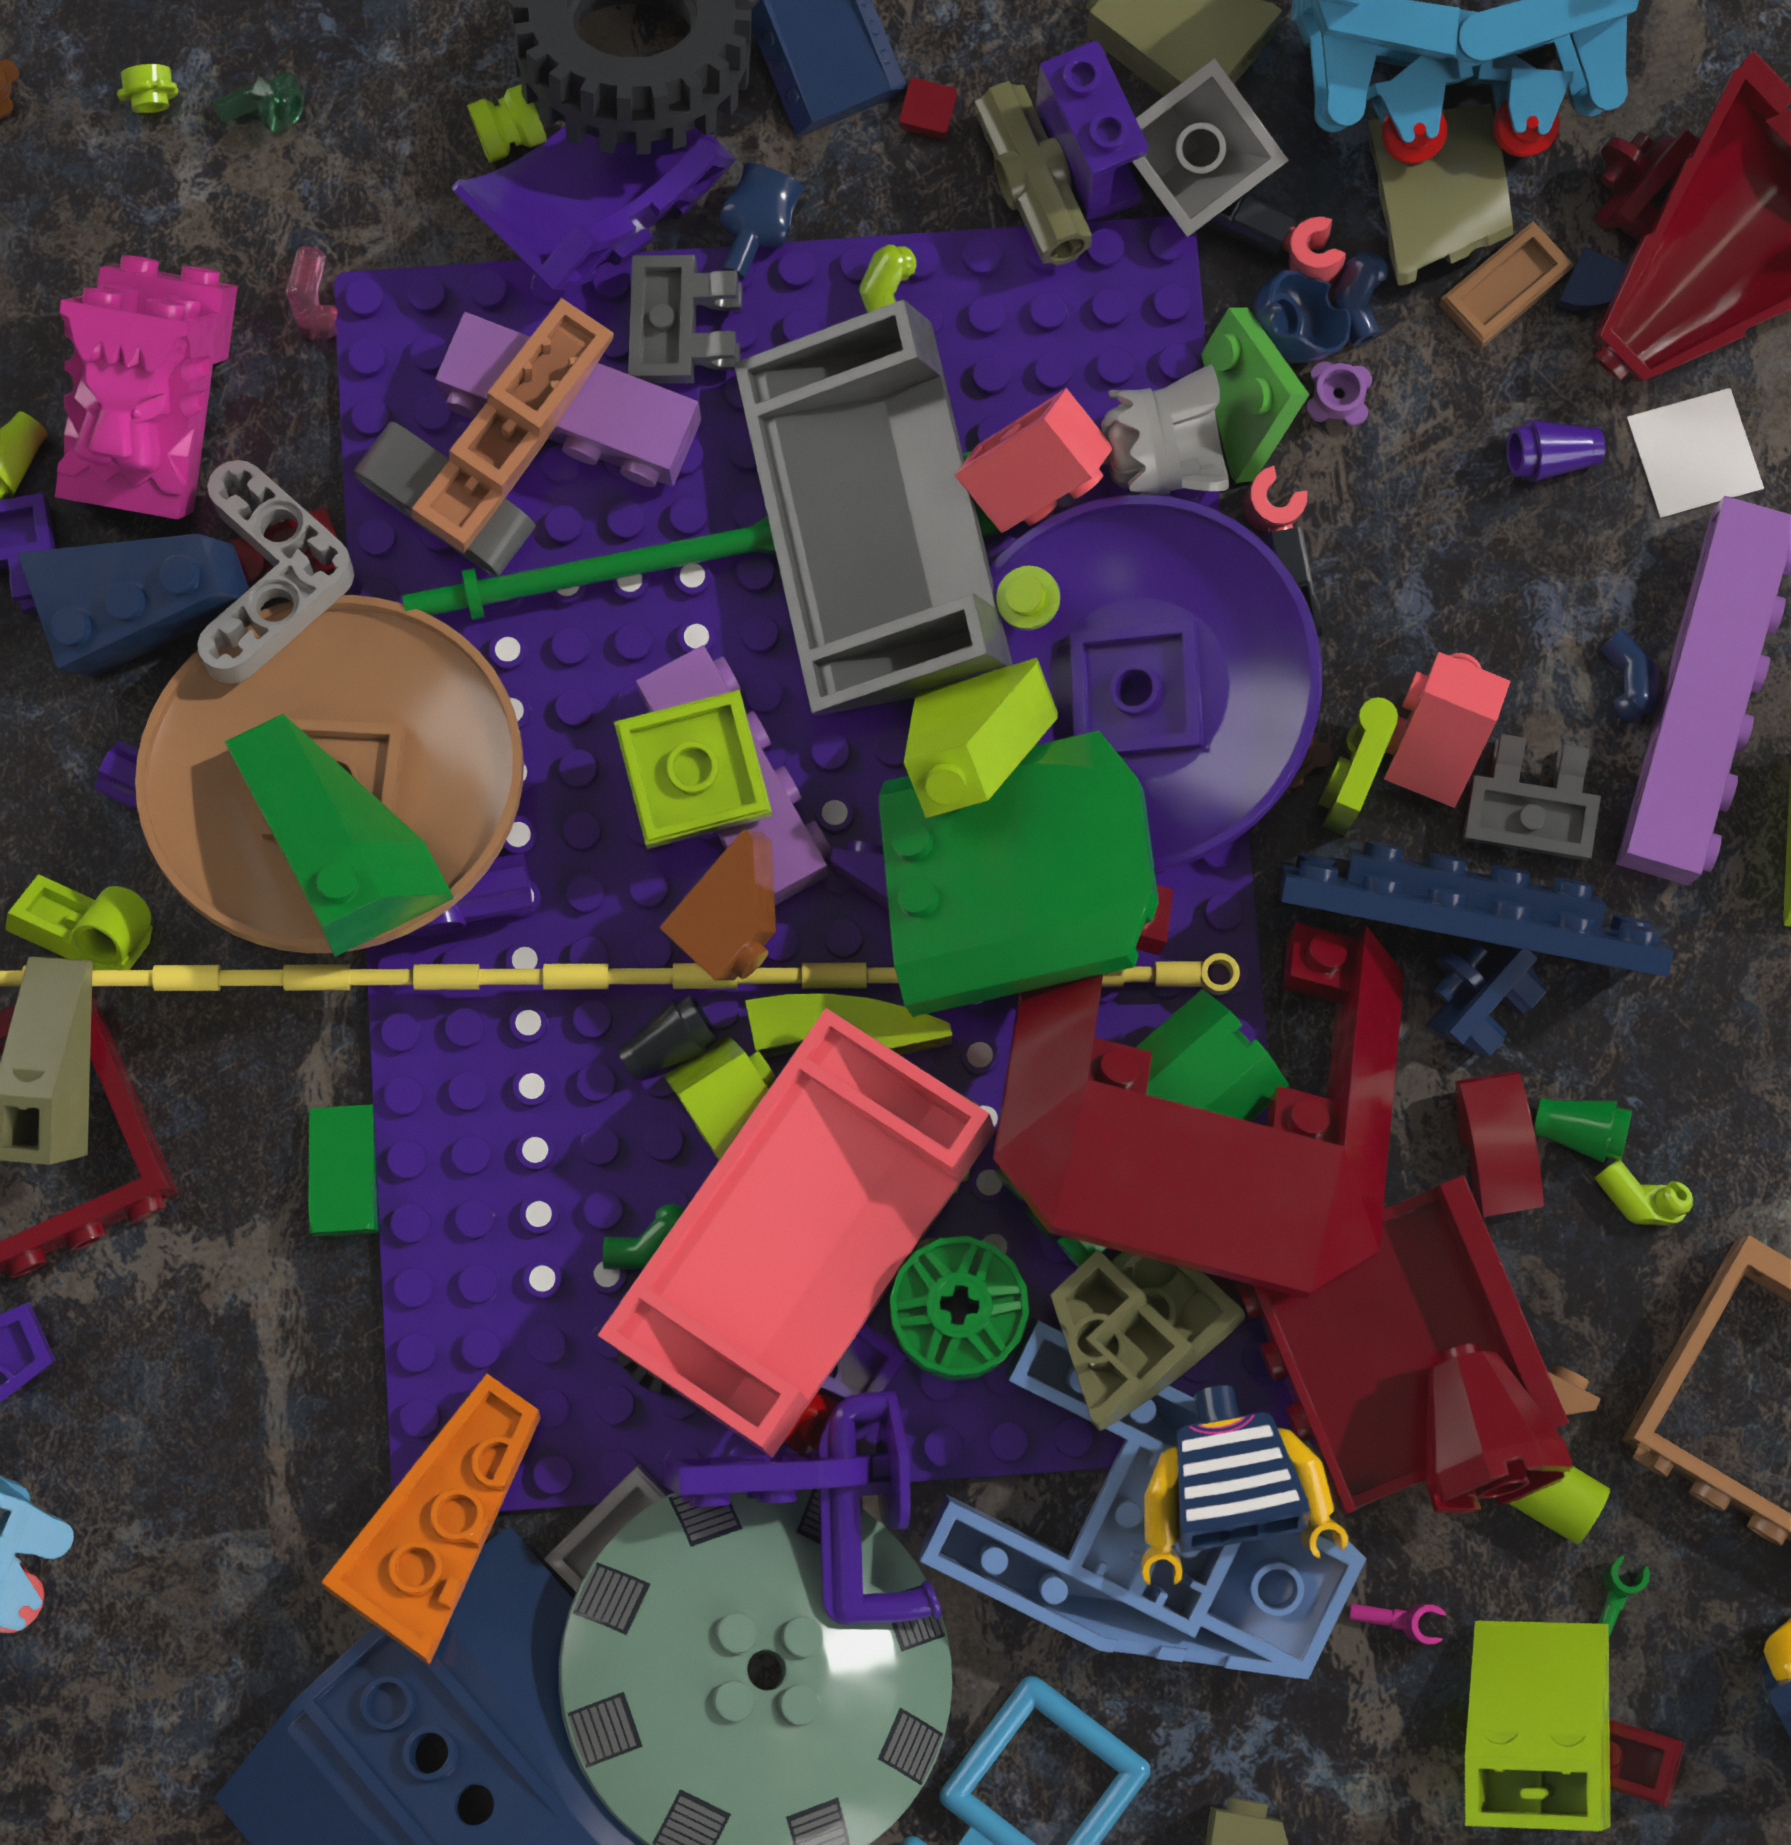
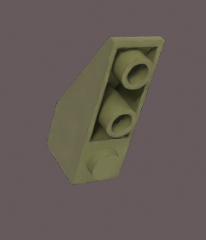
(47, 1064)

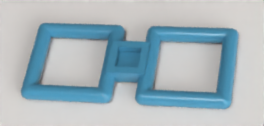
(1031, 1693)

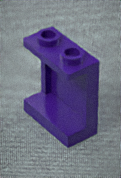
(1095, 128)

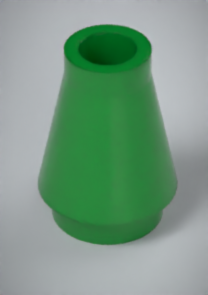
(1585, 1126)

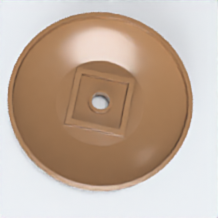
(384, 697)

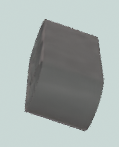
(401, 470)

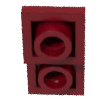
(1501, 1143)

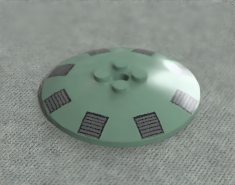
(665, 1696)

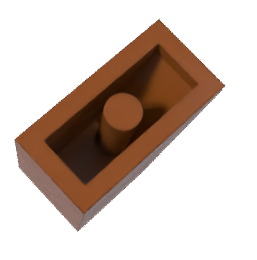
(729, 911)

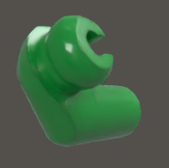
(635, 1253)

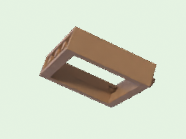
(1661, 1456)

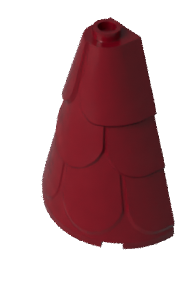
(1718, 243)

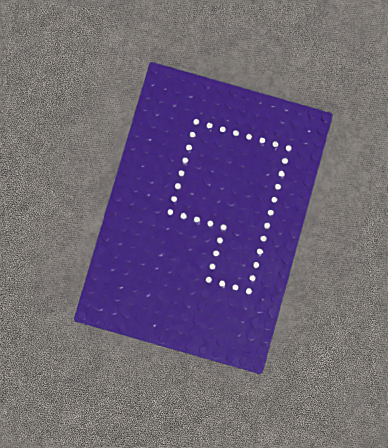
(506, 1106)

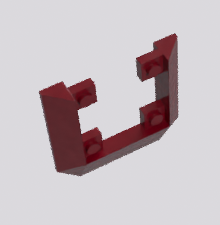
(1194, 1186)

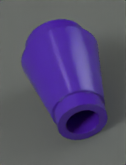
(1551, 449)

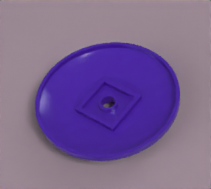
(1215, 627)

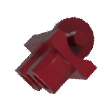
(1644, 175)

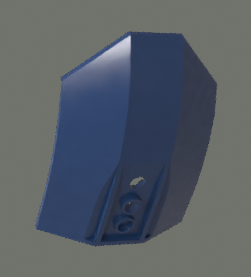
(346, 1747)

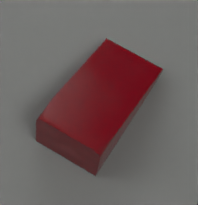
(1643, 1763)

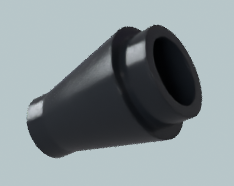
(670, 1037)

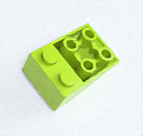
(1538, 1726)

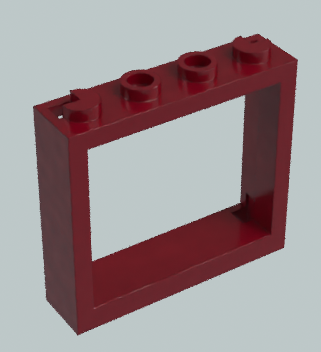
(135, 1200)

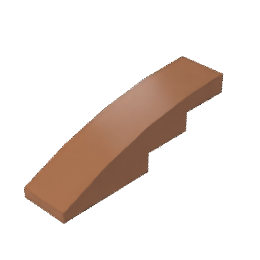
(512, 425)

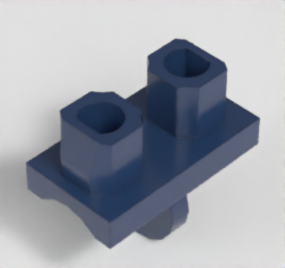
(1476, 987)

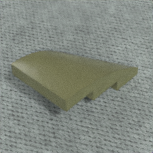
(1446, 201)
(1138, 1328)

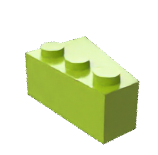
(721, 1090)

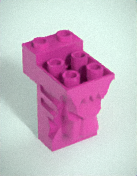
(141, 385)

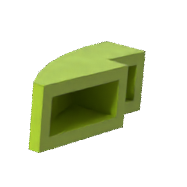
(785, 1020)

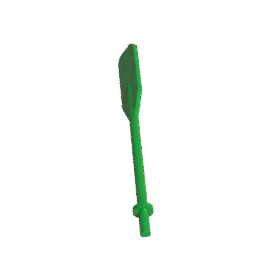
(476, 593)

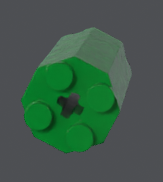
(1198, 1063)

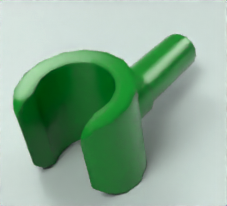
(1619, 1592)

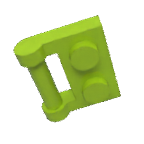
(1353, 777)

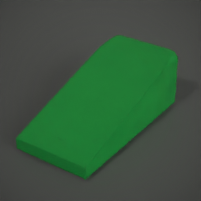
(342, 1171)

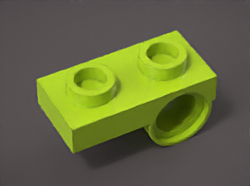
(104, 930)

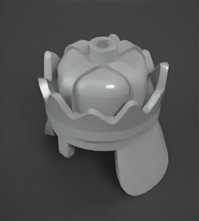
(1167, 437)

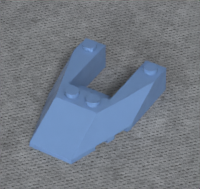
(1237, 1604)

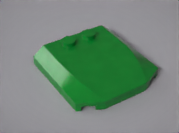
(1022, 886)

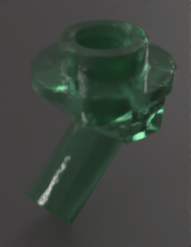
(277, 99)

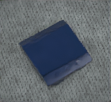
(825, 58)

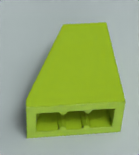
(975, 734)

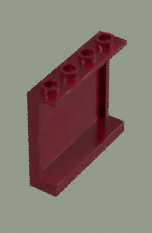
(1369, 1340)

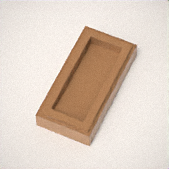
(1506, 285)

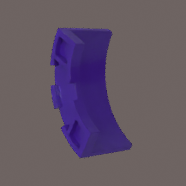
(578, 206)

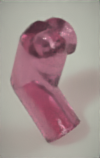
(303, 296)

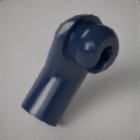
(1353, 291)
(1639, 674)

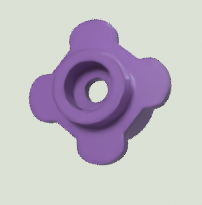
(1351, 380)

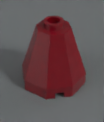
(1486, 1434)

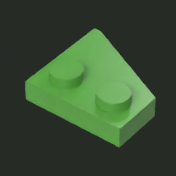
(1256, 392)

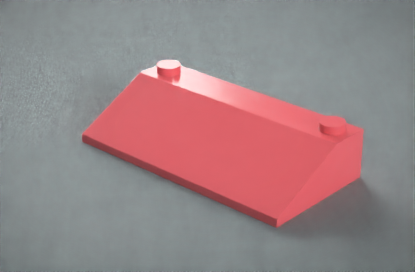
(799, 1231)

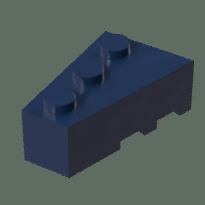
(129, 596)

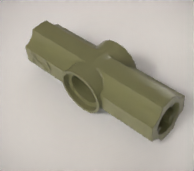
(1033, 174)

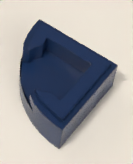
(1591, 282)

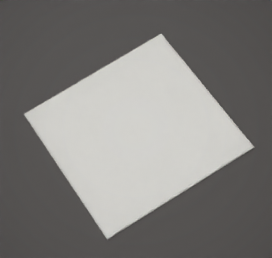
(1695, 452)

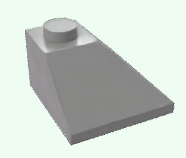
(1204, 148)

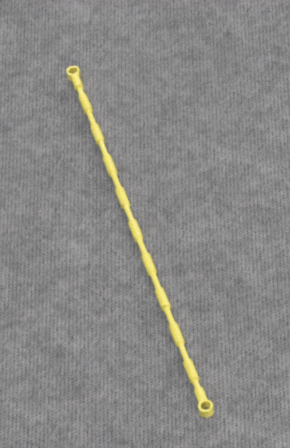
(581, 976)

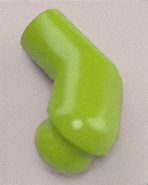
(884, 274)
(1645, 1203)

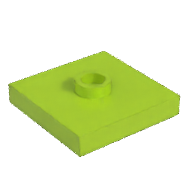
(693, 769)

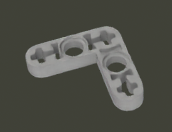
(288, 579)

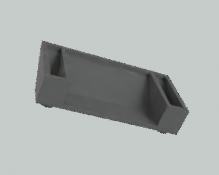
(867, 511)

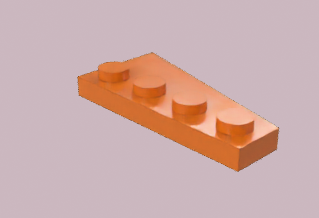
(428, 1533)

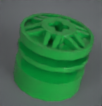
(927, 1331)

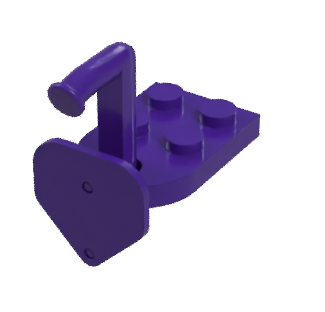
(841, 1481)

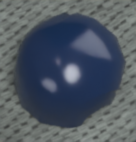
(1300, 317)

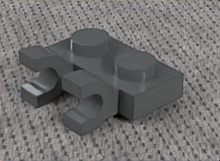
(664, 318)
(1533, 816)

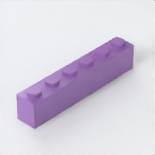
(1708, 693)

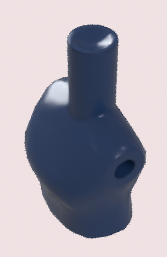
(758, 214)

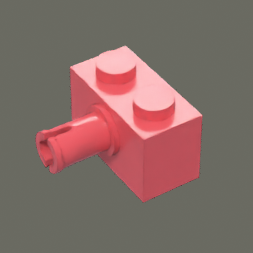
(1035, 462)
(1446, 727)

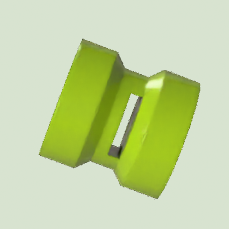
(506, 123)

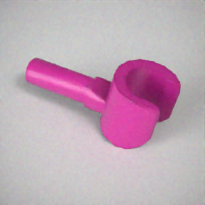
(1398, 1619)

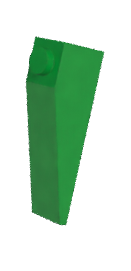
(340, 842)

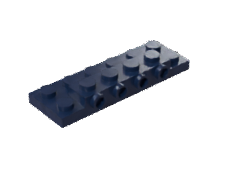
(1474, 905)

